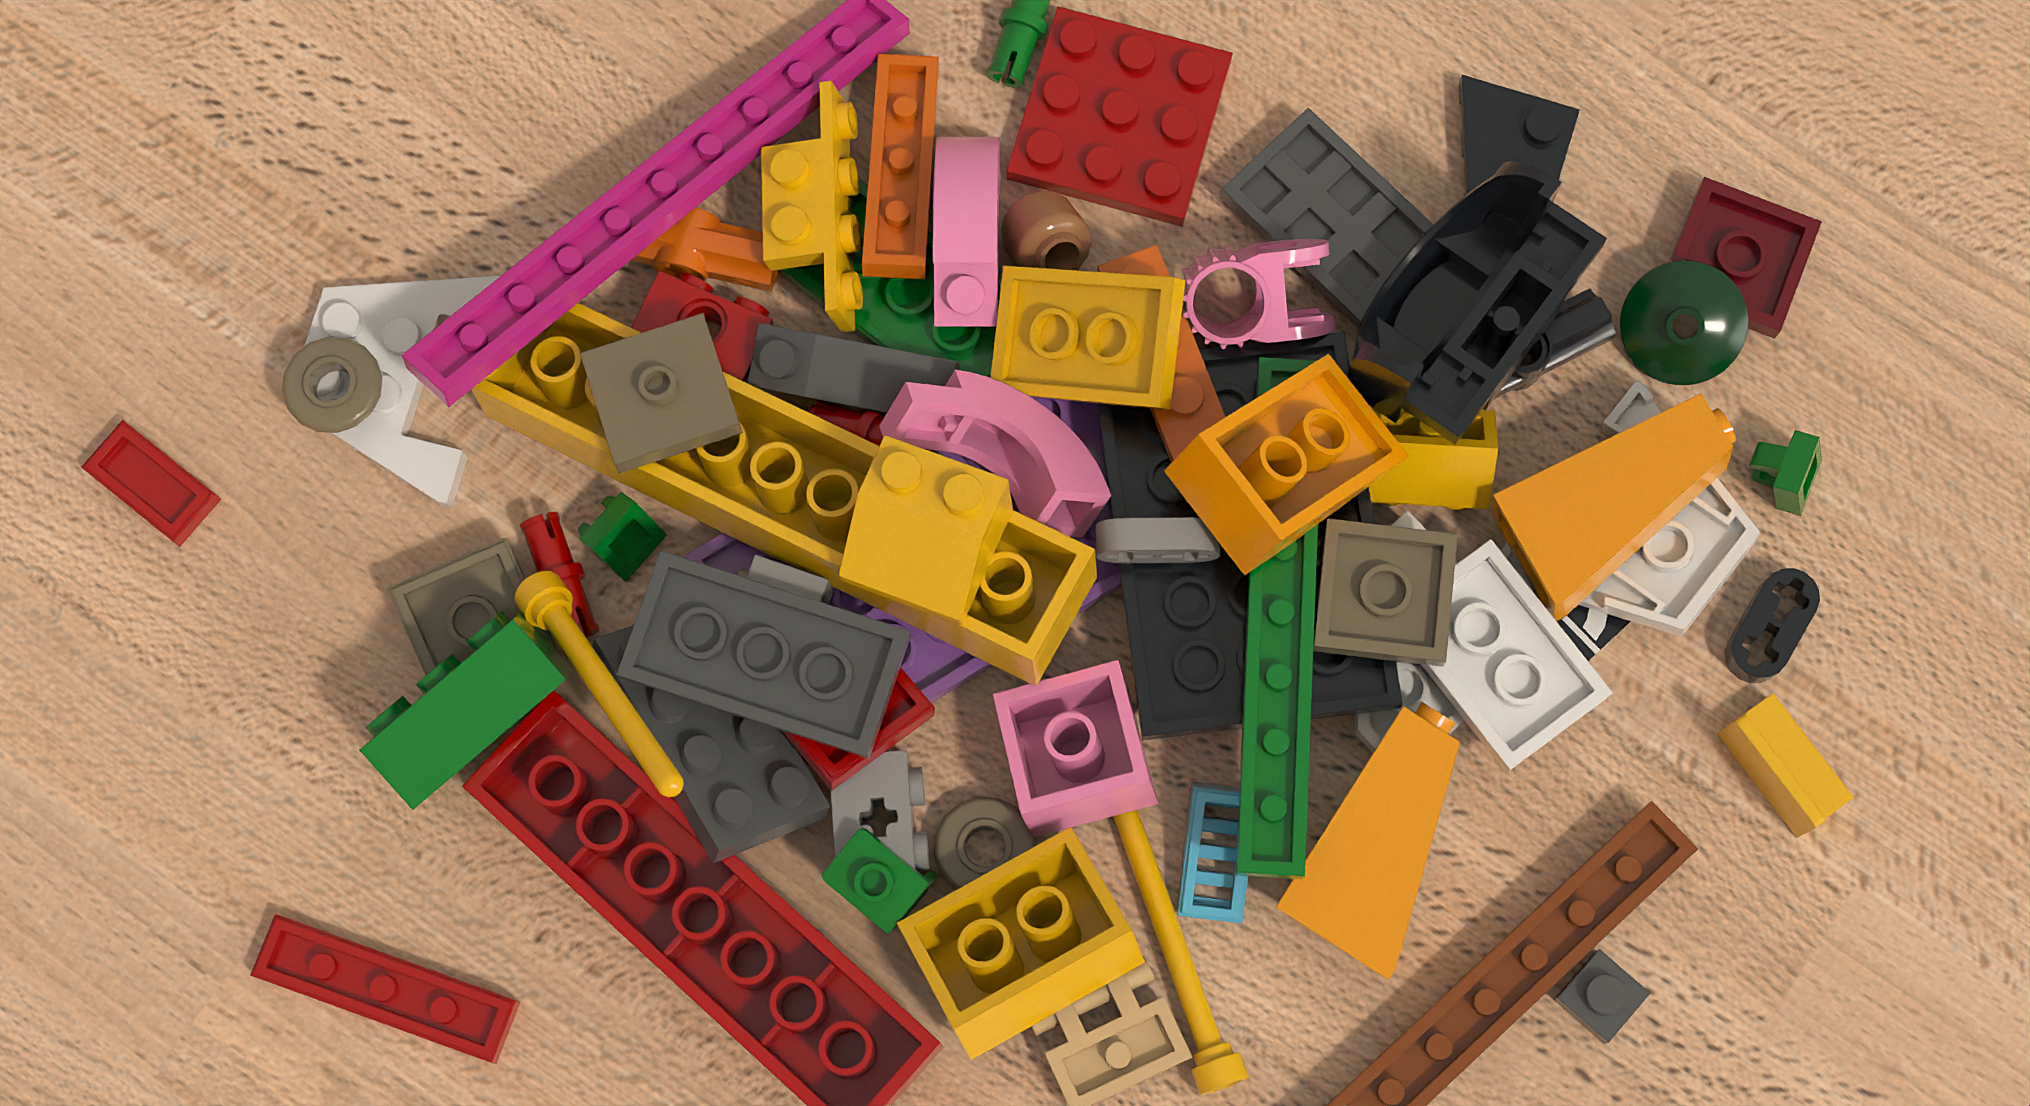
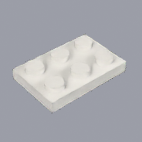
(1511, 662)

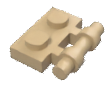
(1117, 1053)

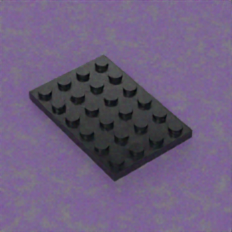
(1192, 616)

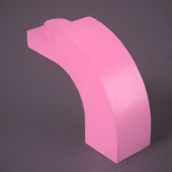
(966, 231)
(1010, 436)

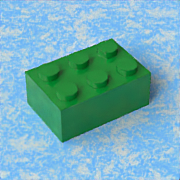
(464, 707)

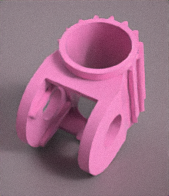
(1268, 315)

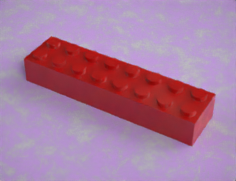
(700, 921)

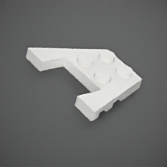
(388, 323)
(1682, 563)

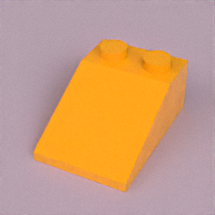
(1284, 463)

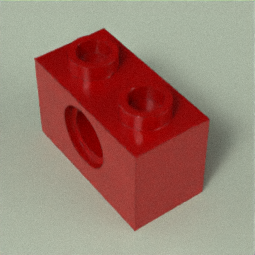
(687, 296)

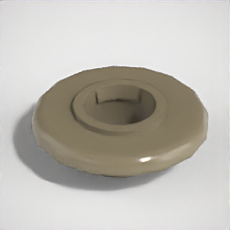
(315, 362)
(963, 822)

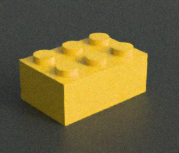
(1021, 942)

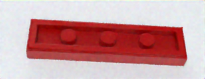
(385, 989)

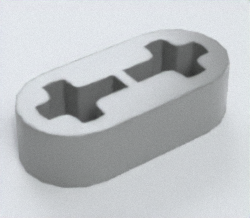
(1155, 540)

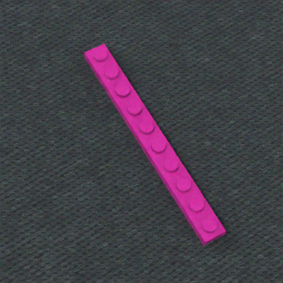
(651, 199)

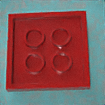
(1119, 116)

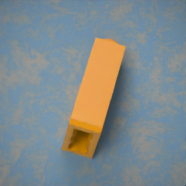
(1606, 502)
(1377, 843)

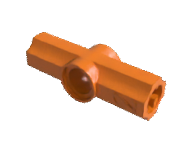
(712, 250)

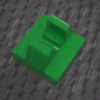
(1788, 469)
(622, 535)

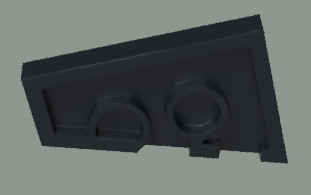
(1511, 127)

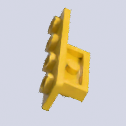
(810, 206)

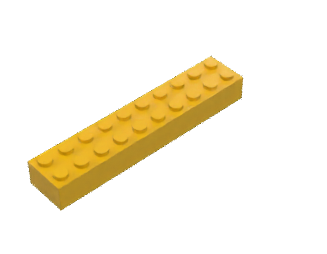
(790, 494)

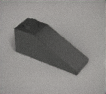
(839, 368)

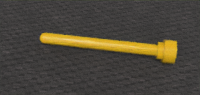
(548, 605)
(1215, 1061)

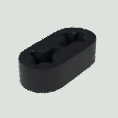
(1784, 633)

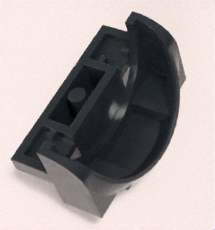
(1471, 301)

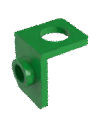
(877, 880)

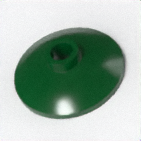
(1678, 290)

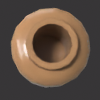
(1046, 232)

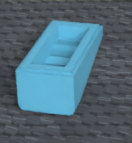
(1206, 907)

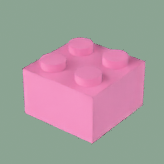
(1074, 749)

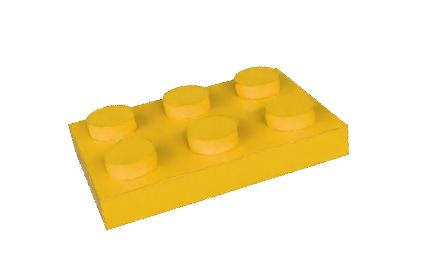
(1088, 335)

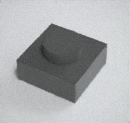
(1601, 996)

